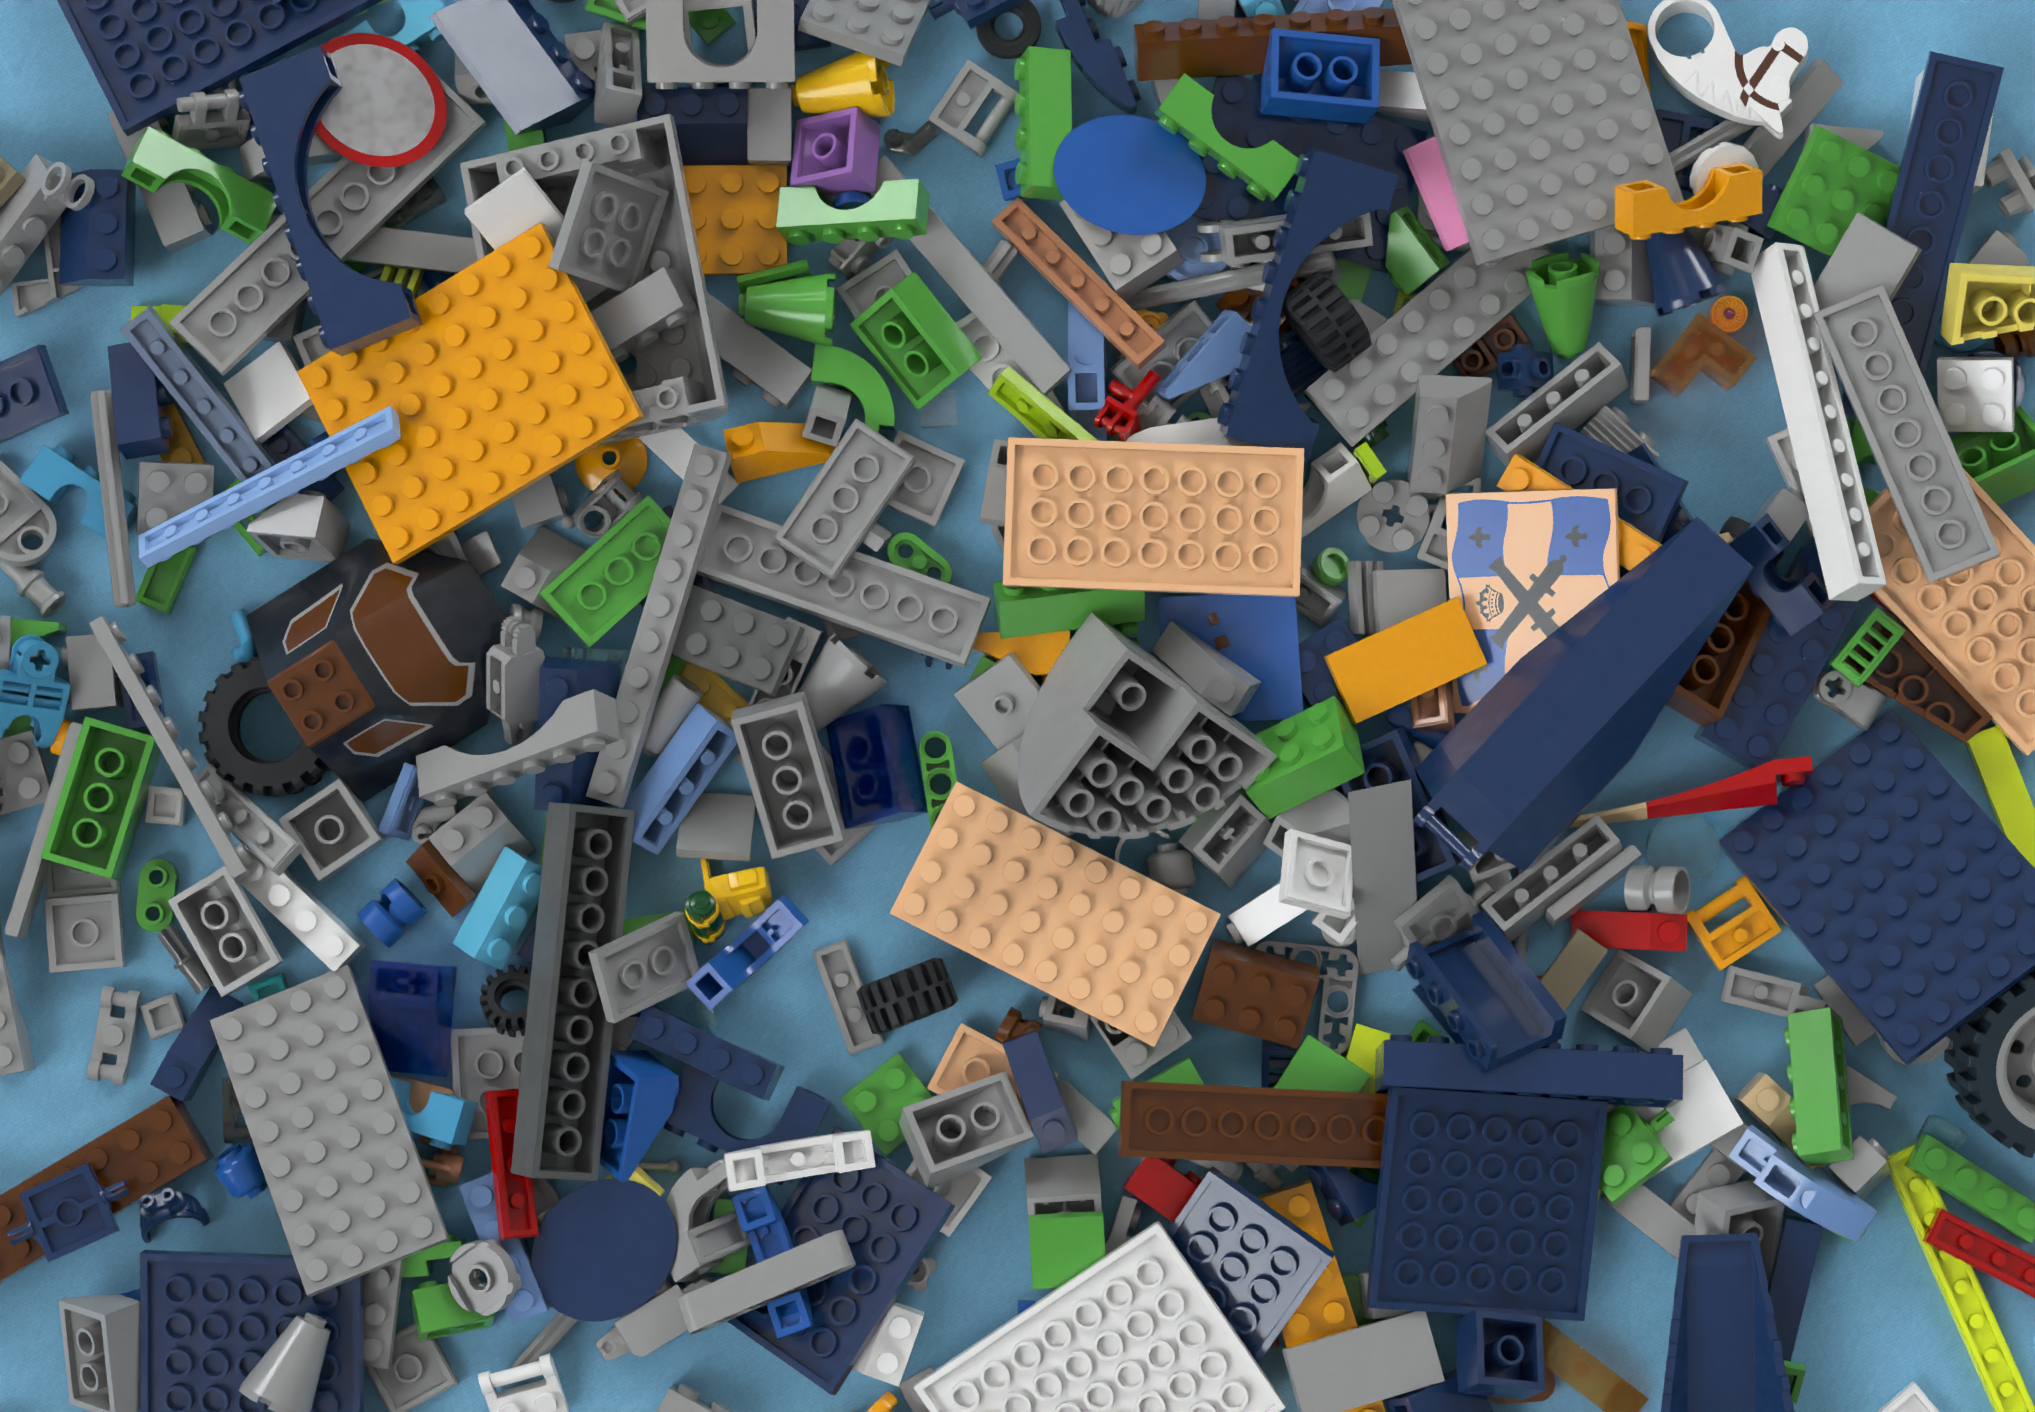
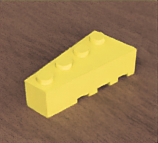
(1987, 301)

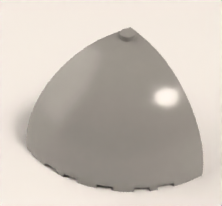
(1128, 743)

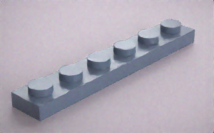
(197, 395)

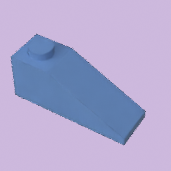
(1209, 358)

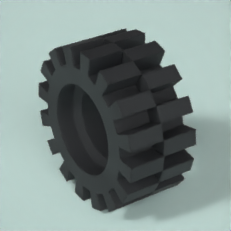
(493, 994)

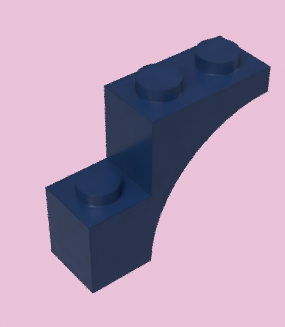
(1345, 1193)

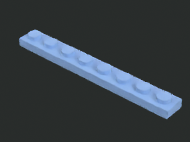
(269, 486)

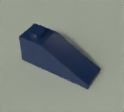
(193, 1048)
(1040, 1092)

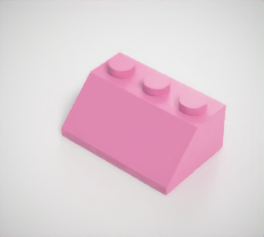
(1435, 188)

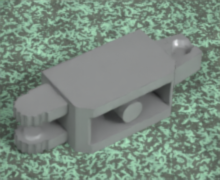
(514, 679)
(650, 1324)

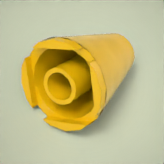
(847, 84)

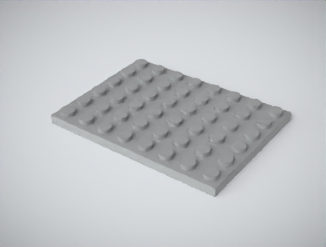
(1534, 115)

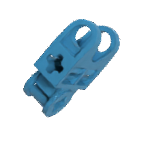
(33, 689)

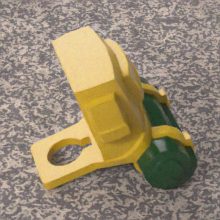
(725, 897)

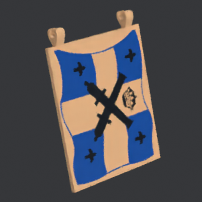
(1525, 570)

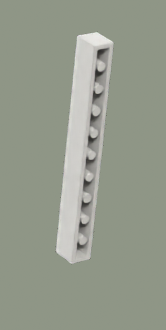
(1817, 424)

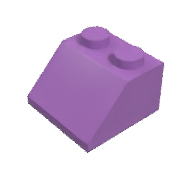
(836, 152)

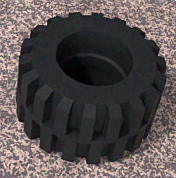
(1326, 321)
(907, 996)

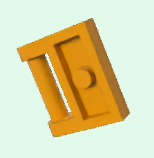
(1737, 934)

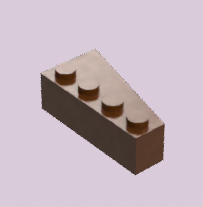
(1922, 685)

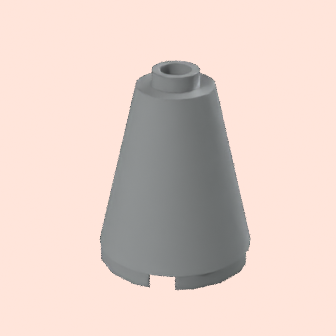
(839, 681)
(291, 1367)

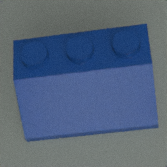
(1321, 76)

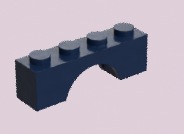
(707, 1052)

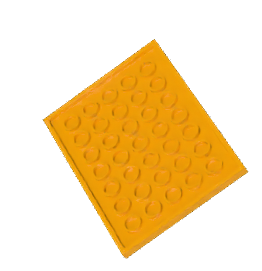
(485, 394)

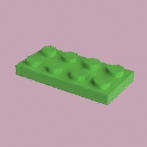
(610, 574)

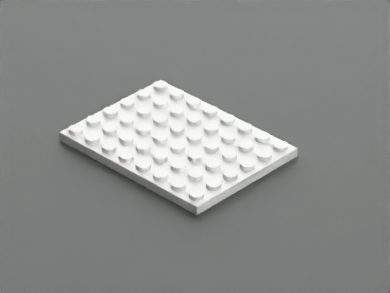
(1111, 1339)

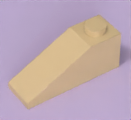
(1771, 1108)

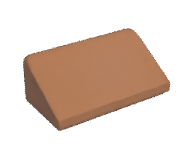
(1434, 709)

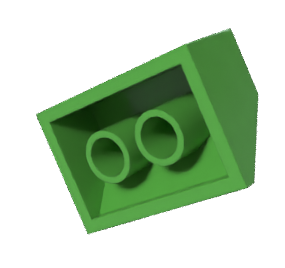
(916, 340)
(2000, 460)

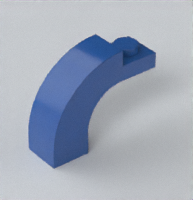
(747, 952)

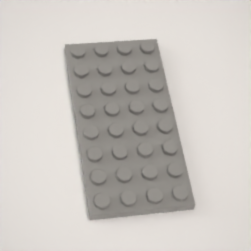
(329, 1130)

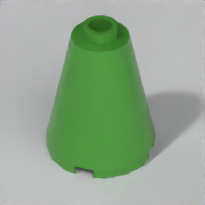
(1564, 299)
(793, 307)

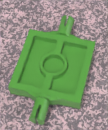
(1631, 1151)

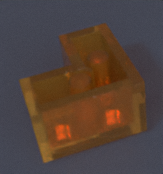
(1704, 349)

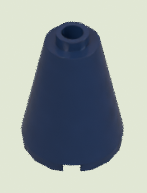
(1680, 272)

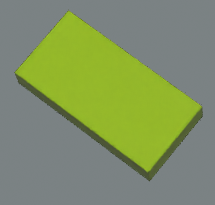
(1369, 463)

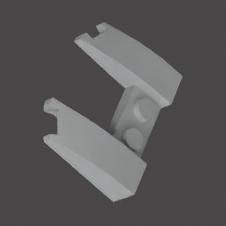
(1667, 1222)

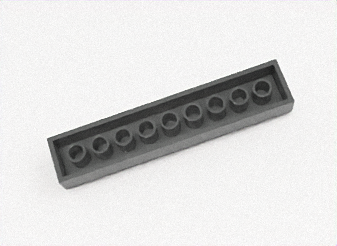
(565, 1021)

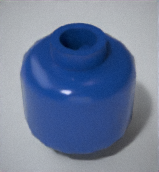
(240, 1171)

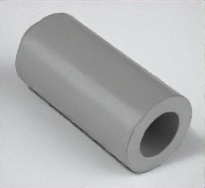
(670, 712)

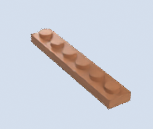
(1078, 283)

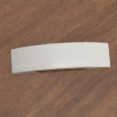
(799, 1159)

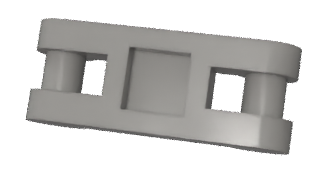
(114, 1035)

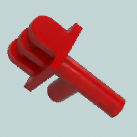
(1120, 417)

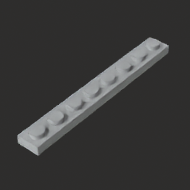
(180, 761)

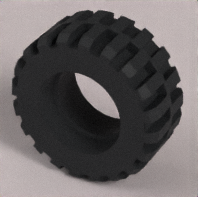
(224, 743)

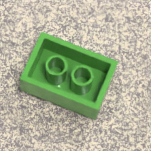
(1313, 756)

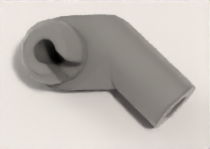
(430, 820)

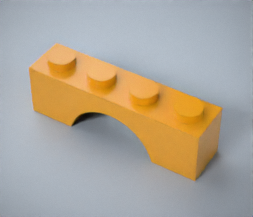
(1727, 195)

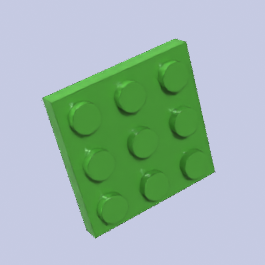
(1829, 189)

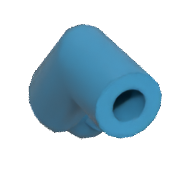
(247, 649)

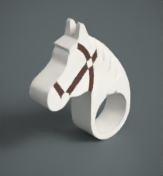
(1731, 85)

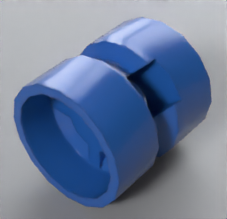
(392, 913)

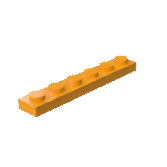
(1527, 476)

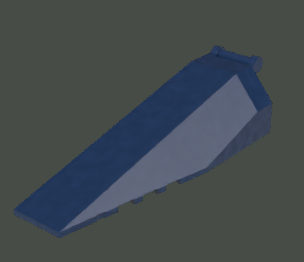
(1578, 703)
(1723, 1331)

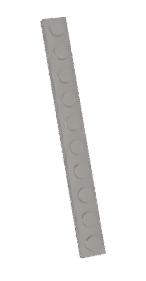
(660, 622)

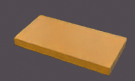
(1405, 660)

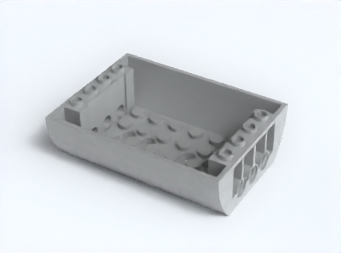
(681, 372)

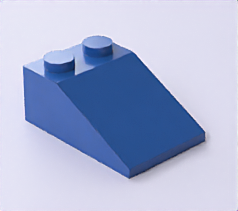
(636, 1108)

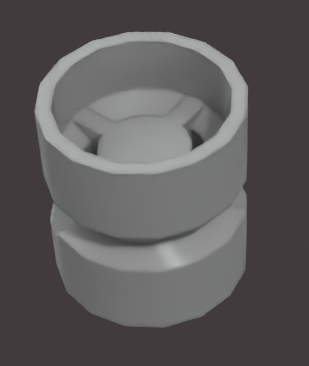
(1658, 889)

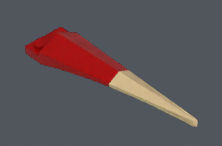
(1742, 790)

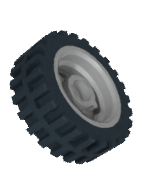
(1989, 1067)

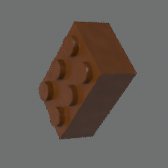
(1255, 993)

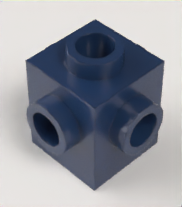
(1523, 370)

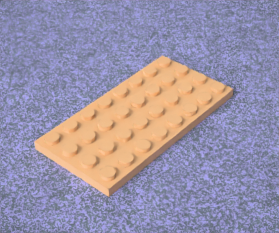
(1153, 517)
(1972, 621)
(1055, 914)

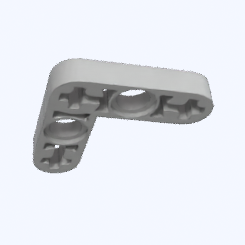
(1331, 983)

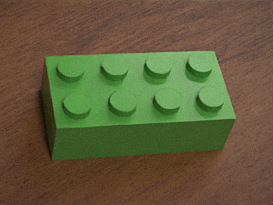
(102, 799)

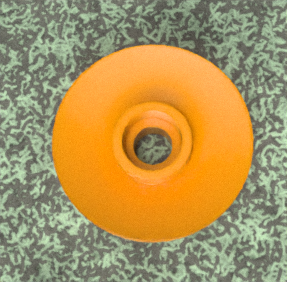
(630, 461)

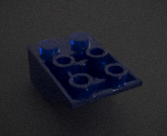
(412, 1014)

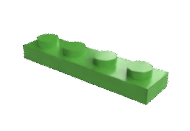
(1974, 1187)

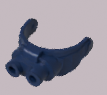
(167, 1206)

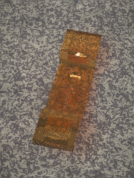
(1588, 1373)

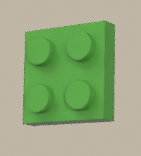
(880, 1100)

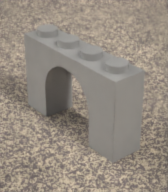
(674, 61)

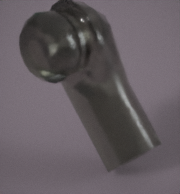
(910, 143)

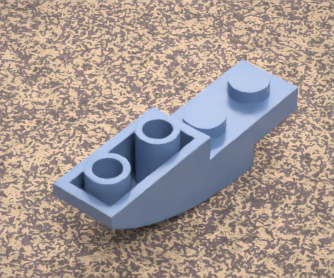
(1089, 376)
(1801, 1188)

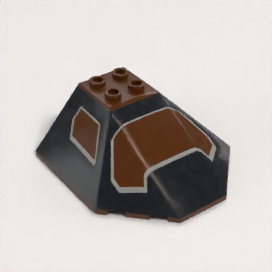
(380, 659)

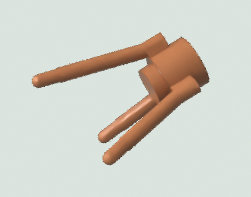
(445, 1166)

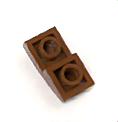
(1482, 355)

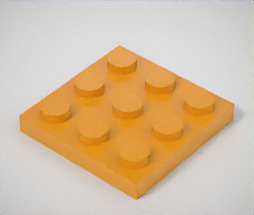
(737, 217)

